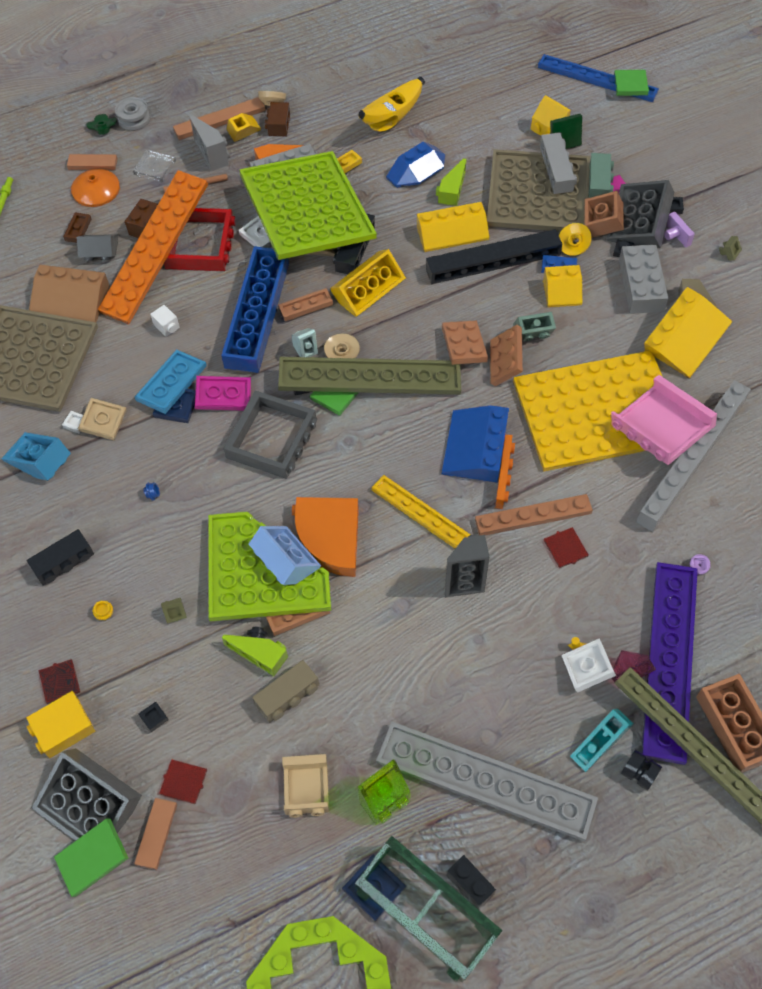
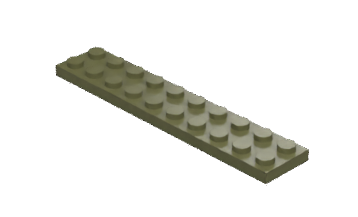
(369, 375)

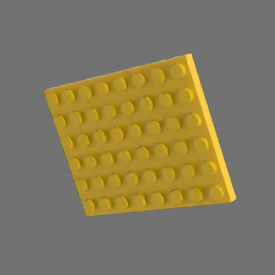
(573, 407)

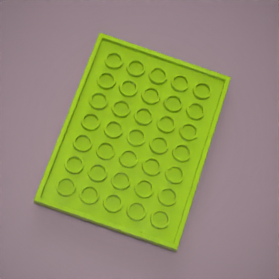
(307, 205)

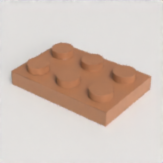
(464, 342)
(506, 355)

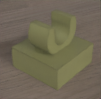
(731, 248)
(173, 610)

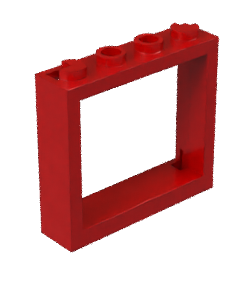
(202, 262)

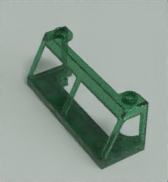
(483, 924)

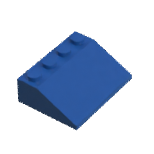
(476, 443)

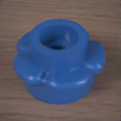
(151, 491)

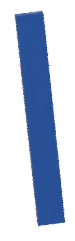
(587, 75)

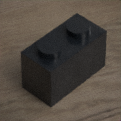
(471, 882)

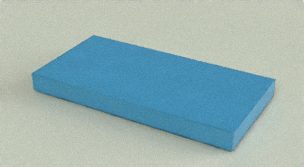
(170, 381)

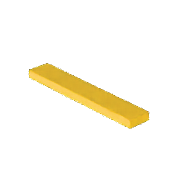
(419, 511)

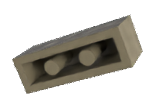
(286, 691)

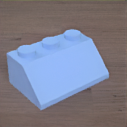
(283, 554)

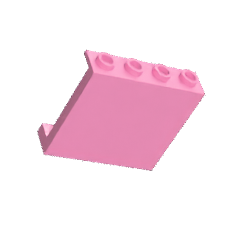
(665, 420)

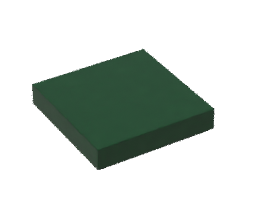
(570, 129)

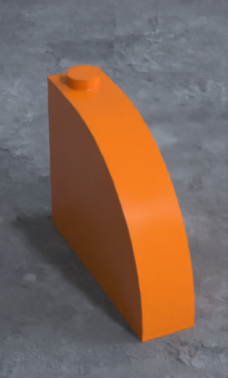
(329, 531)

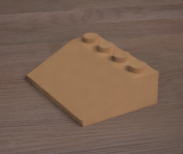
(68, 292)

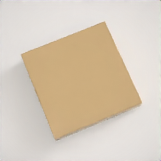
(102, 419)

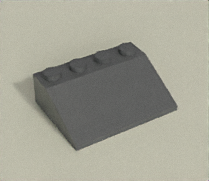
(644, 212)
(83, 795)

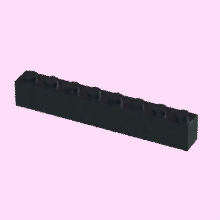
(493, 256)

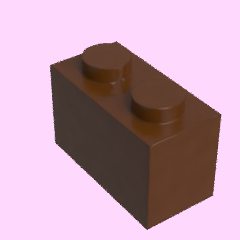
(278, 119)

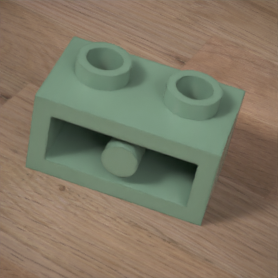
(536, 325)

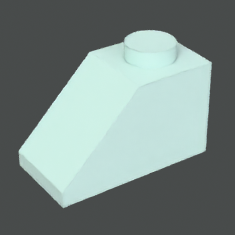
(305, 342)

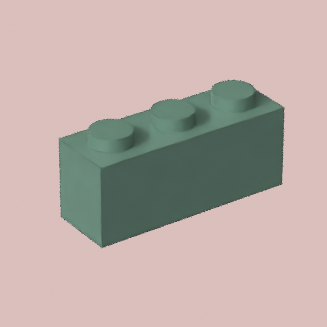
(600, 174)

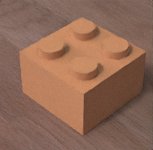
(604, 214)

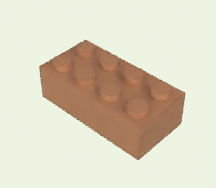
(735, 720)

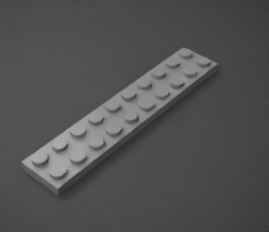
(489, 781)

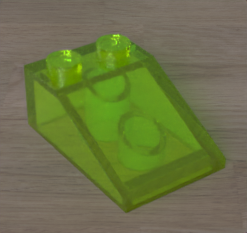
(384, 793)

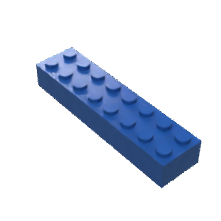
(255, 311)

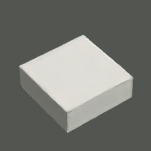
(72, 422)

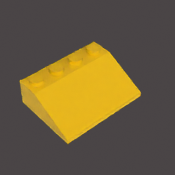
(687, 332)

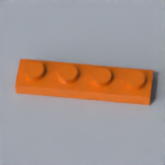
(504, 478)

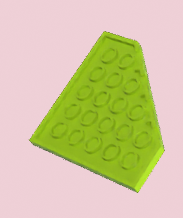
(243, 584)

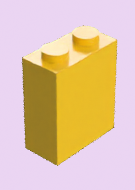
(59, 725)

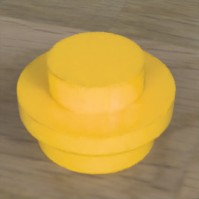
(102, 610)

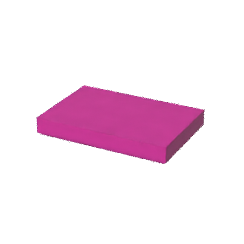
(222, 393)

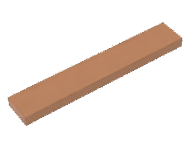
(221, 117)

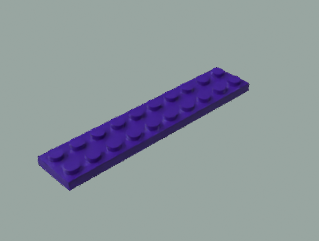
(671, 654)

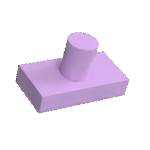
(678, 229)

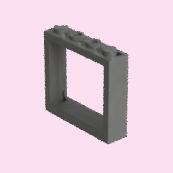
(243, 425)

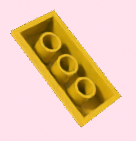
(452, 226)
(368, 282)

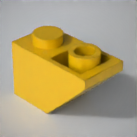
(242, 126)

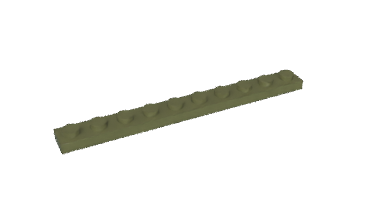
(692, 742)

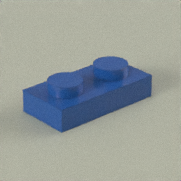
(552, 261)

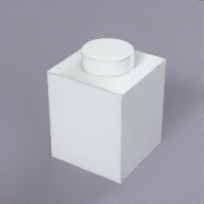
(165, 320)

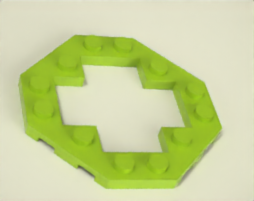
(319, 931)

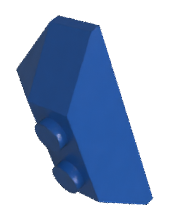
(416, 165)

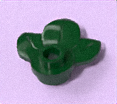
(101, 124)

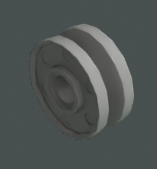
(132, 113)

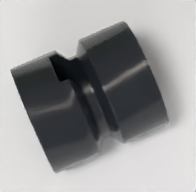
(641, 770)

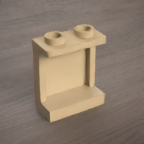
(305, 785)

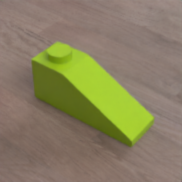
(451, 185)
(259, 651)

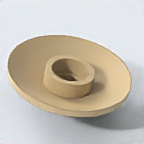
(339, 343)

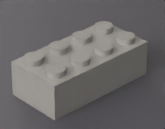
(643, 279)

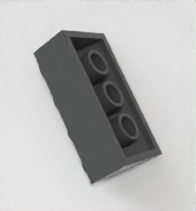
(467, 567)

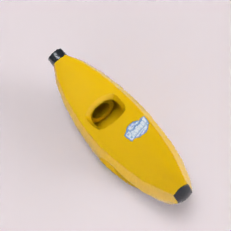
(393, 106)

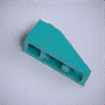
(601, 739)

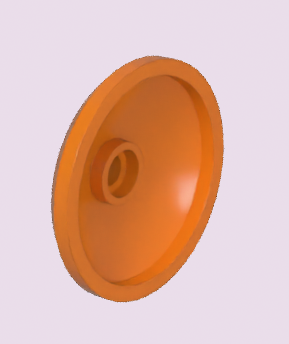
(95, 187)

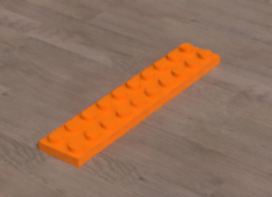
(153, 247)

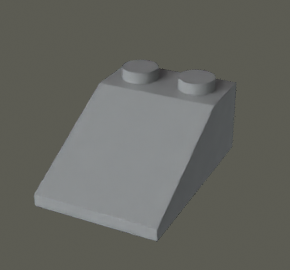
(210, 144)

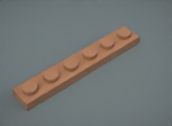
(533, 515)

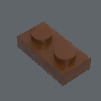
(77, 227)

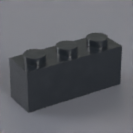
(60, 557)

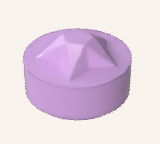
(701, 562)

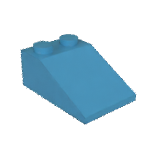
(37, 455)

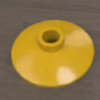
(571, 233)

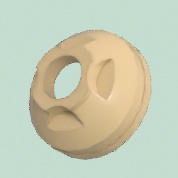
(271, 96)

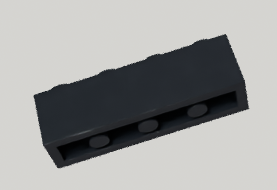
(350, 255)

